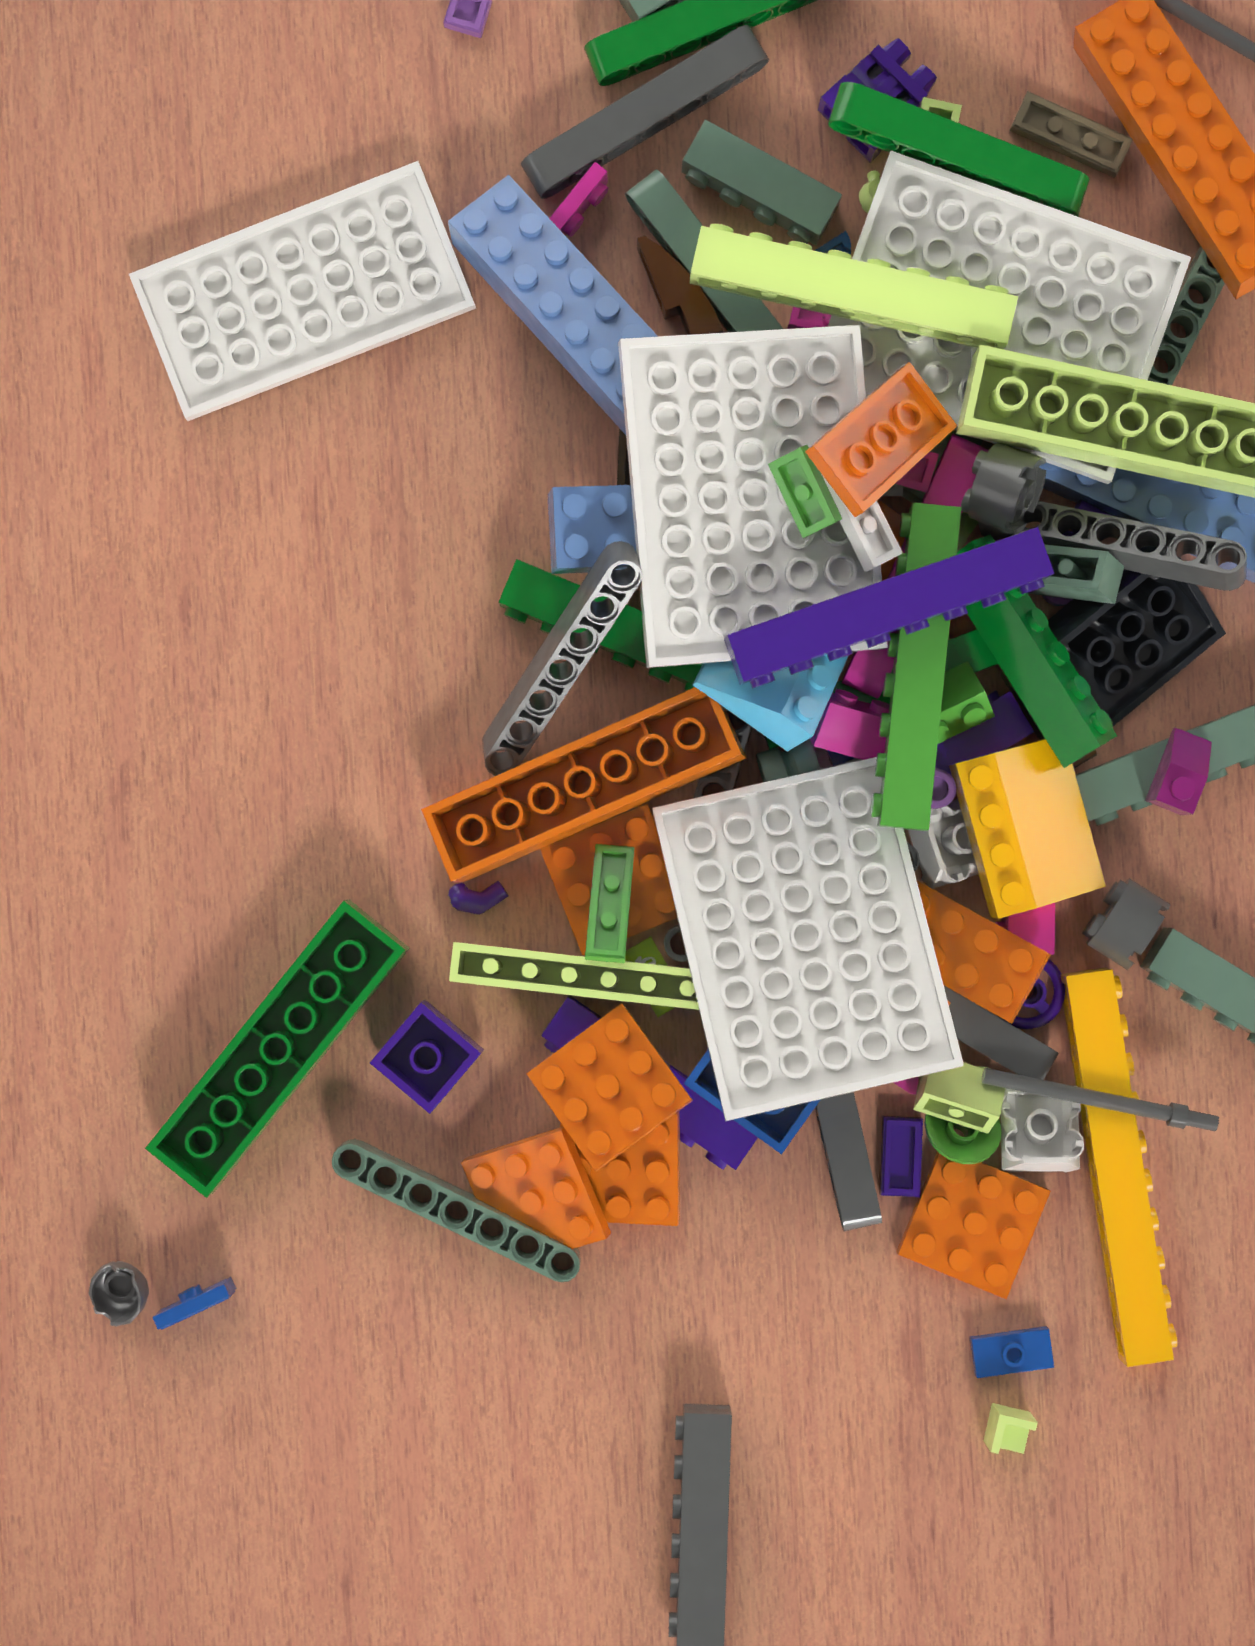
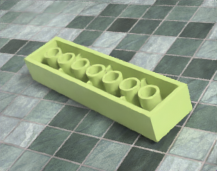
(1110, 420)

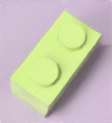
(960, 1097)

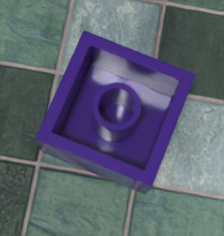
(426, 1056)

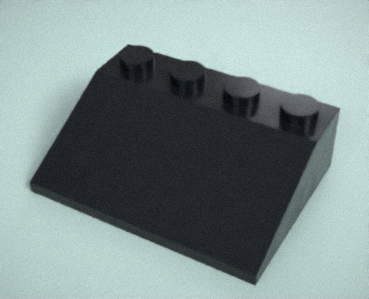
(1138, 641)

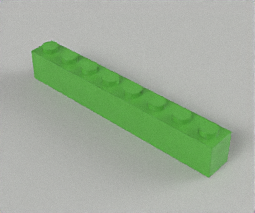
(916, 682)

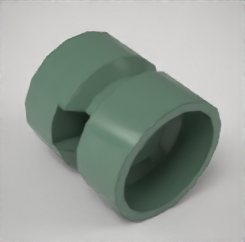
(777, 764)

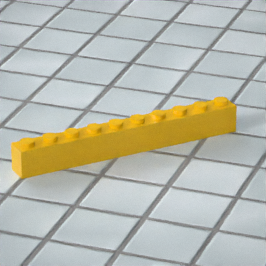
(1118, 1171)

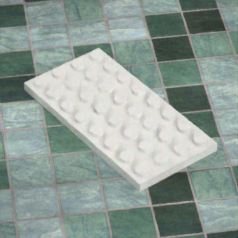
(302, 291)

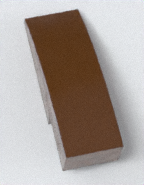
(674, 291)

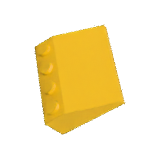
(1026, 828)

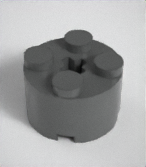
(1004, 487)
(1126, 923)

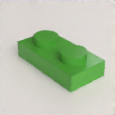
(805, 492)

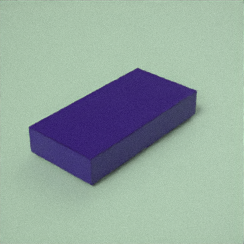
(901, 1156)

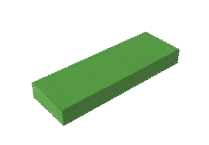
(609, 903)

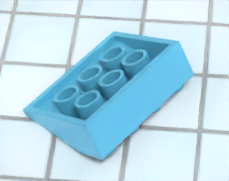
(780, 710)

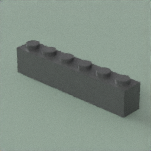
(702, 1525)

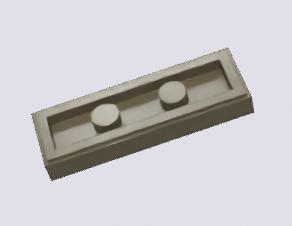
(1071, 134)

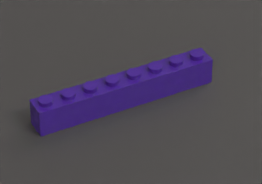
(889, 606)

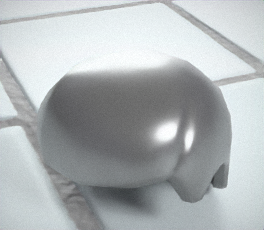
(118, 1292)

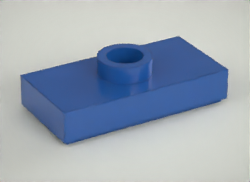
(194, 1301)
(1012, 1352)

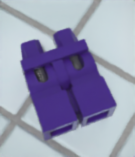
(883, 73)

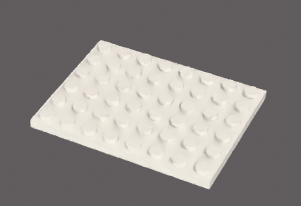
(1079, 286)
(704, 502)
(805, 940)

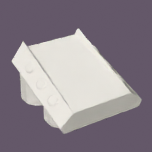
(944, 848)
(1039, 1133)

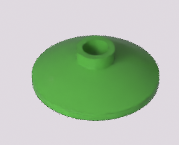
(970, 1149)

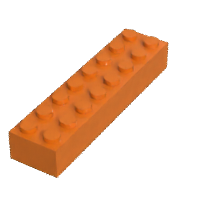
(1177, 130)
(582, 784)

